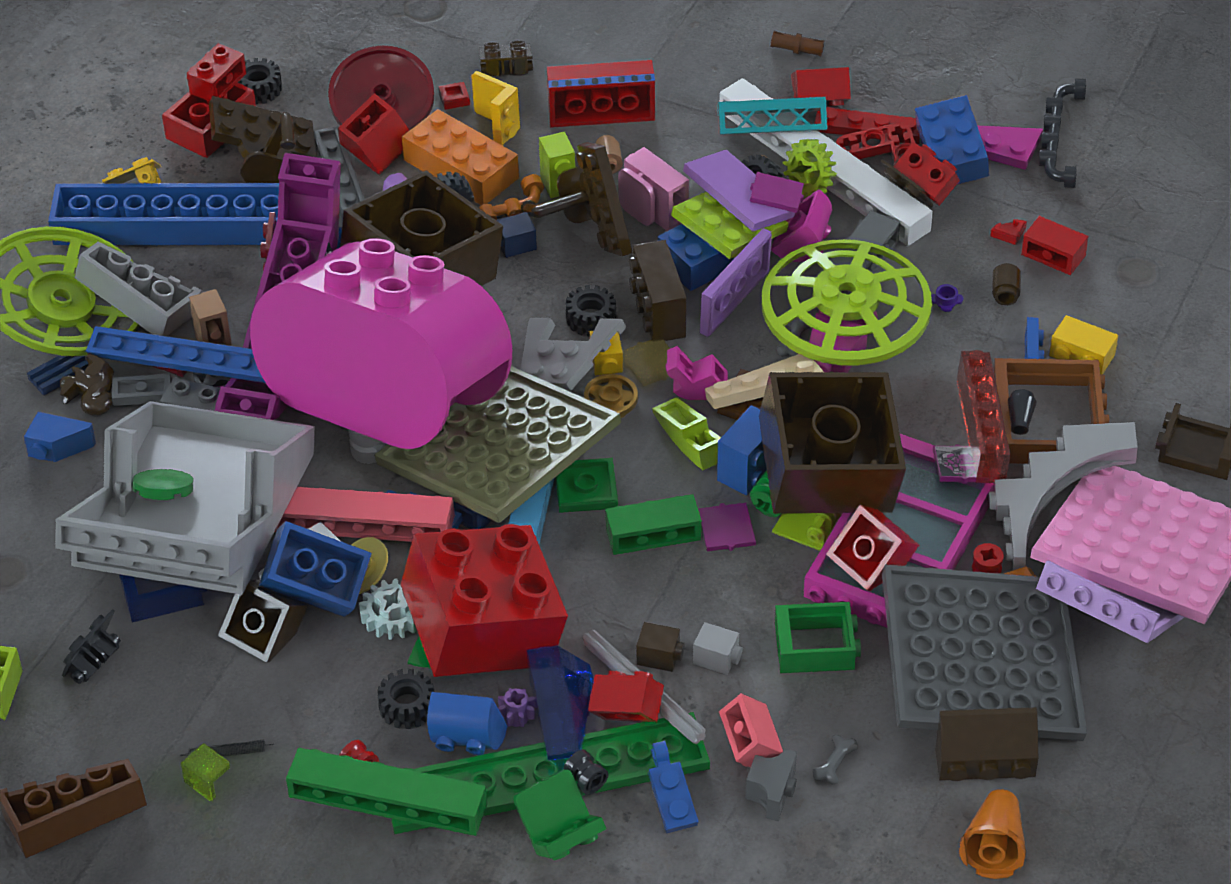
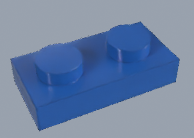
(1033, 339)

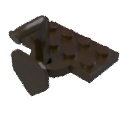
(260, 137)
(589, 194)

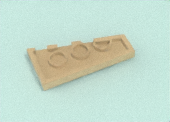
(753, 384)

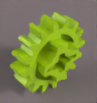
(810, 154)

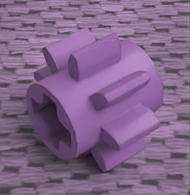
(516, 707)

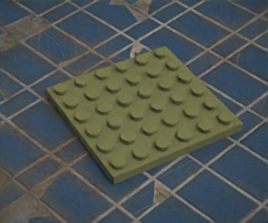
(506, 447)

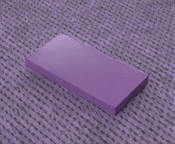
(730, 185)
(735, 282)

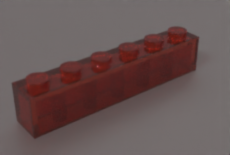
(983, 416)

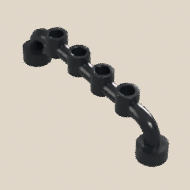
(1051, 139)

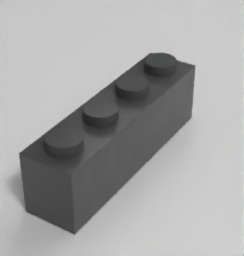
(876, 230)

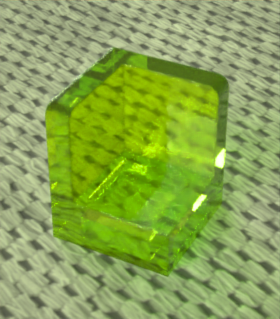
(203, 769)

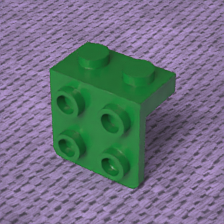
(556, 816)

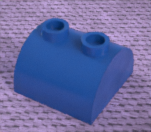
(465, 722)

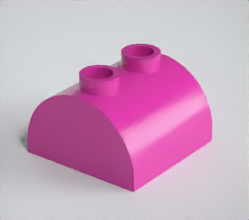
(806, 227)

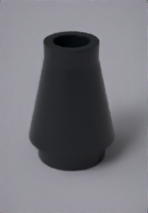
(1021, 409)

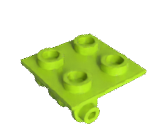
(807, 528)

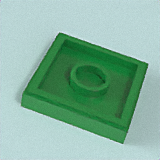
(587, 486)

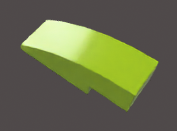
(689, 432)

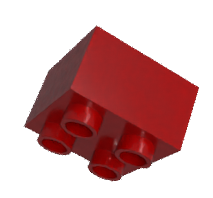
(481, 598)

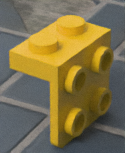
(498, 103)

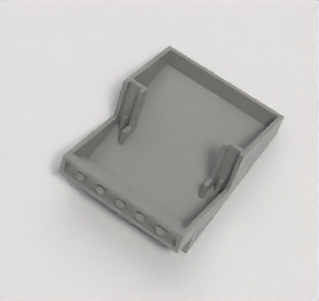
(217, 533)

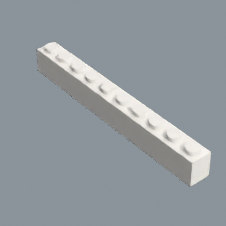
(854, 181)

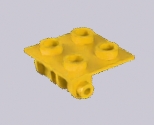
(142, 169)

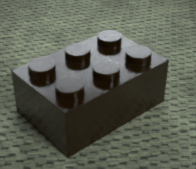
(658, 291)

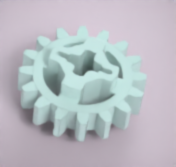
(390, 608)

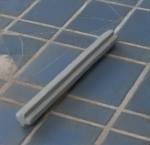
(669, 708)

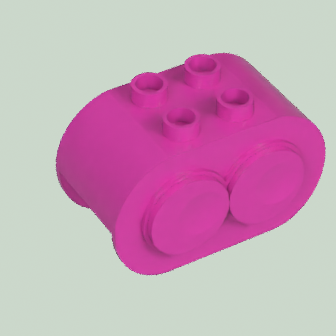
(381, 342)

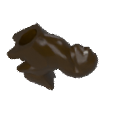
(93, 383)

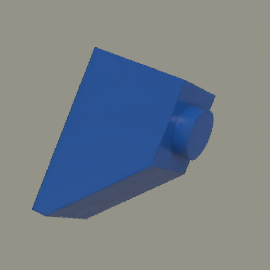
(57, 437)

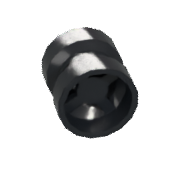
(589, 776)

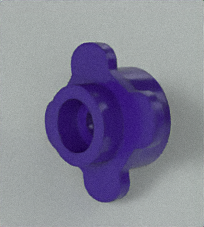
(946, 297)

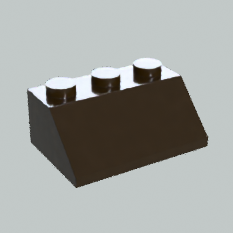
(987, 744)

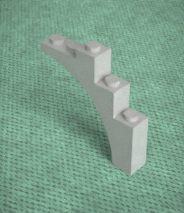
(1078, 453)

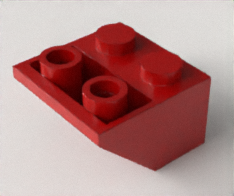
(374, 134)

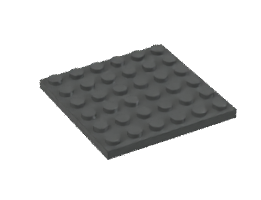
(980, 646)

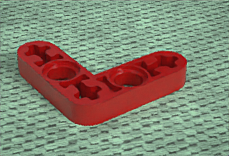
(886, 134)

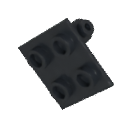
(92, 650)

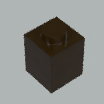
(659, 647)

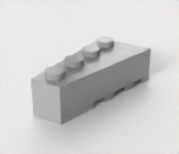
(135, 289)

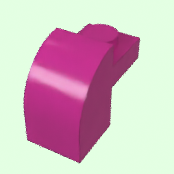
(693, 377)

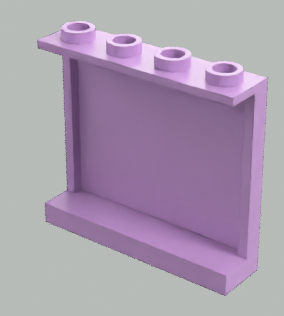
(1108, 605)

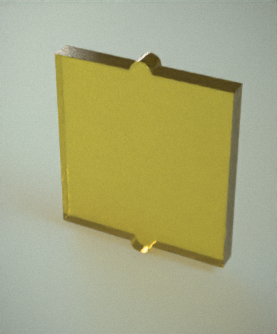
(647, 361)

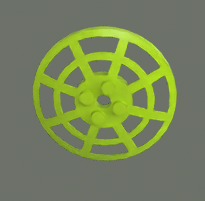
(51, 284)
(857, 305)

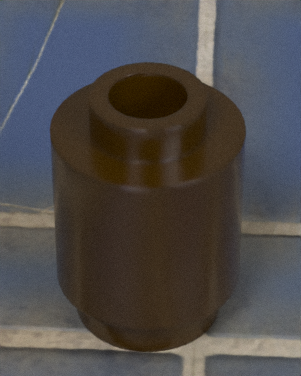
(1006, 284)

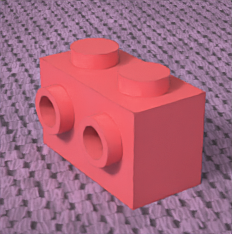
(750, 730)

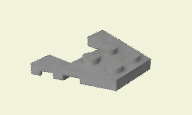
(564, 361)

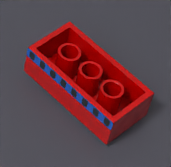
(601, 93)

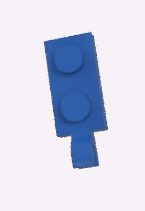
(671, 791)

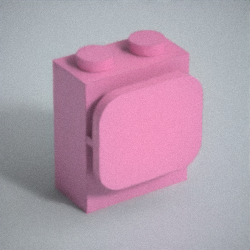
(651, 189)

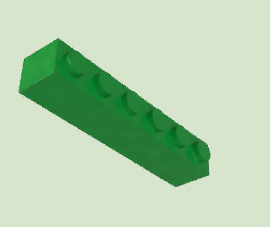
(387, 791)

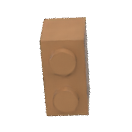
(210, 318)

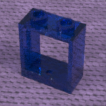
(159, 601)

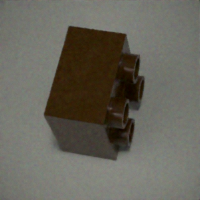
(429, 220)
(831, 442)

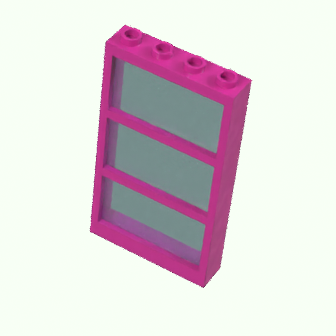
(929, 511)

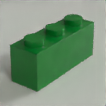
(653, 524)

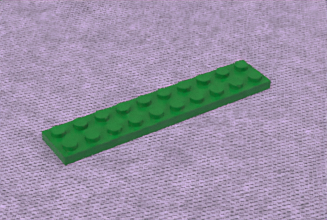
(620, 750)

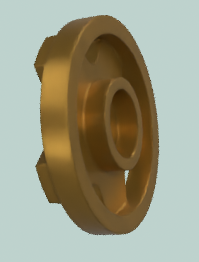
(612, 394)

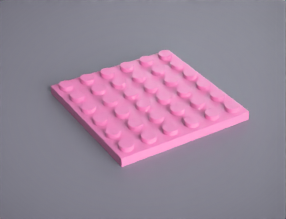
(1143, 541)

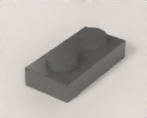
(139, 389)

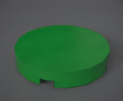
(162, 484)

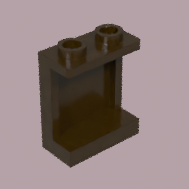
(1195, 445)

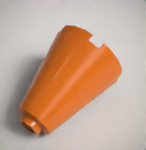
(995, 837)

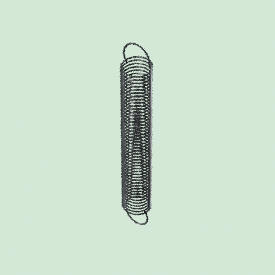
(238, 744)

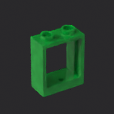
(816, 617)

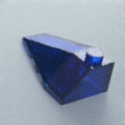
(562, 698)

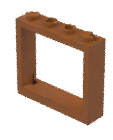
(1047, 372)

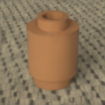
(613, 151)

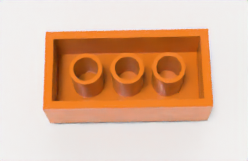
(449, 145)

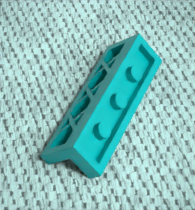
(769, 106)

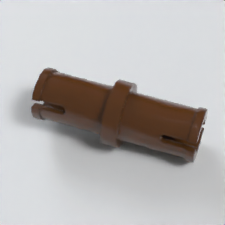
(797, 43)

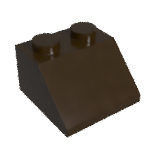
(262, 621)

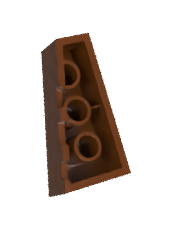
(71, 805)

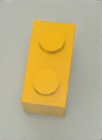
(1083, 342)

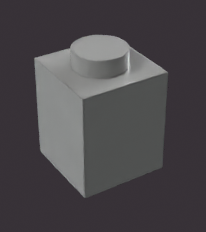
(716, 648)

